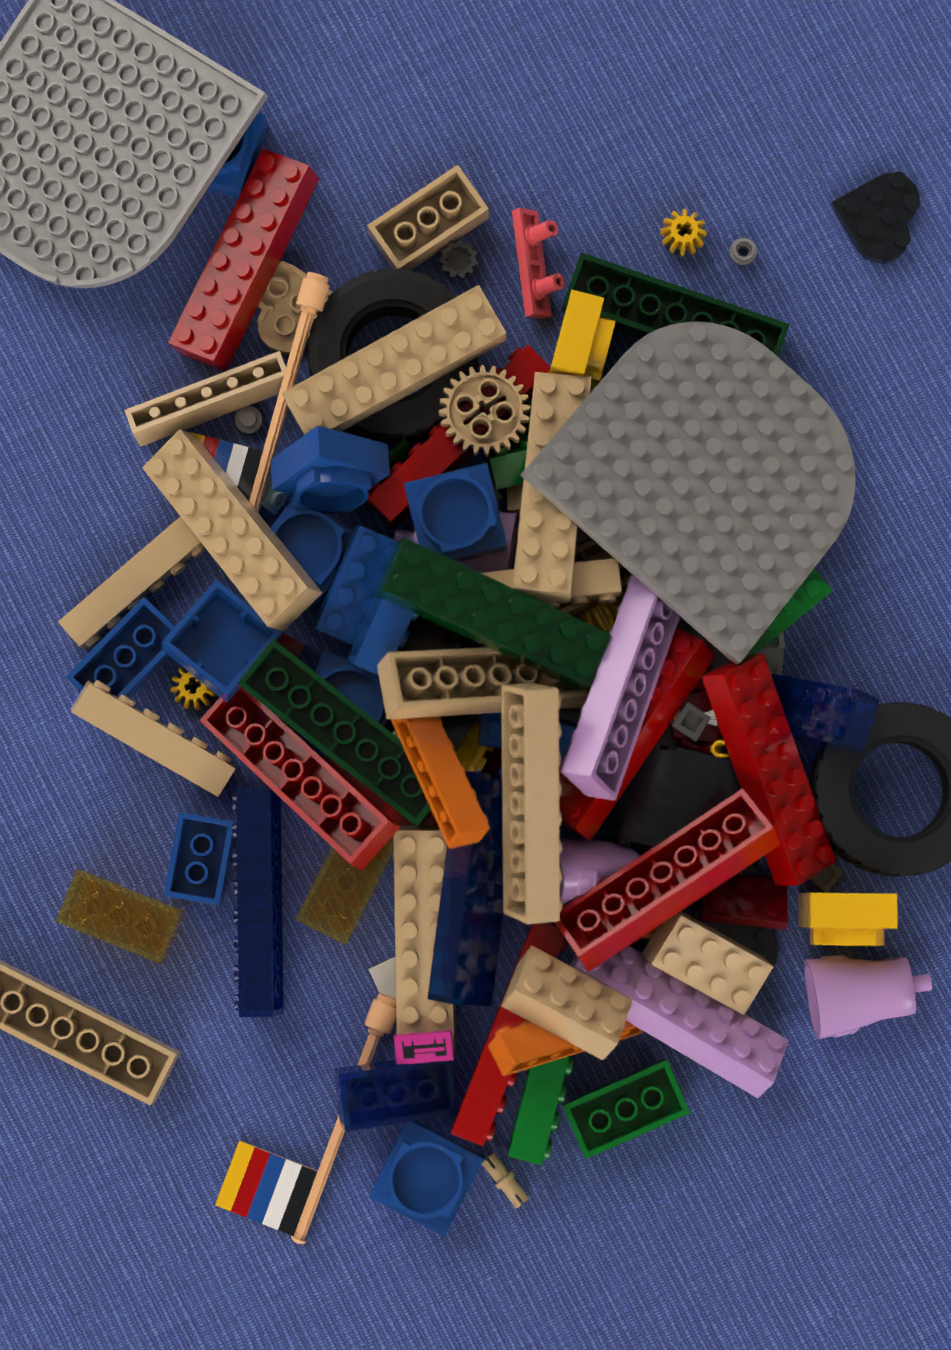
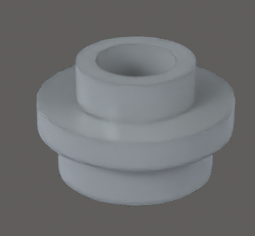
(746, 244)

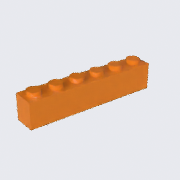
(442, 780)
(532, 1046)

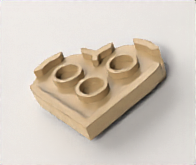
(279, 309)

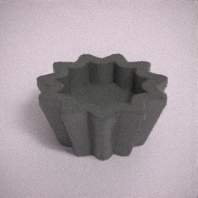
(458, 259)

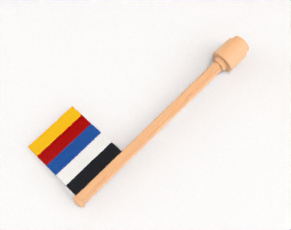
(249, 466)
(281, 1190)

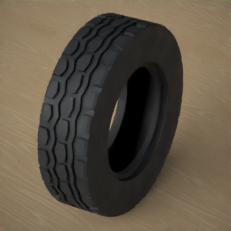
(359, 303)
(845, 826)

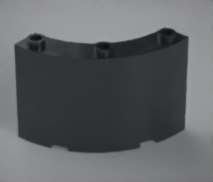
(670, 794)

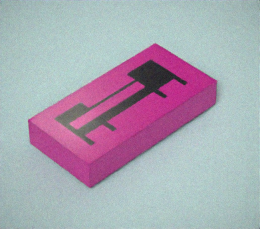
(424, 1047)

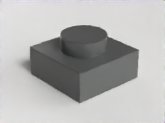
(691, 721)

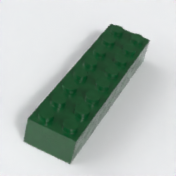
(647, 303)
(492, 614)
(336, 728)

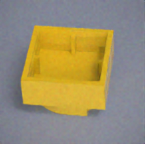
(583, 338)
(847, 917)

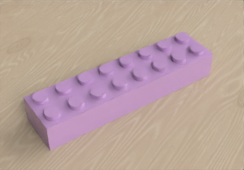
(620, 693)
(693, 1022)

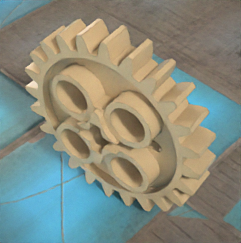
(499, 430)

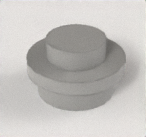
(248, 420)

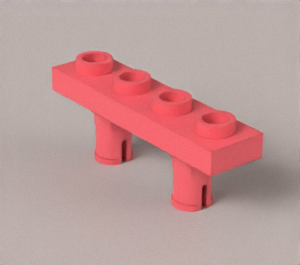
(533, 278)

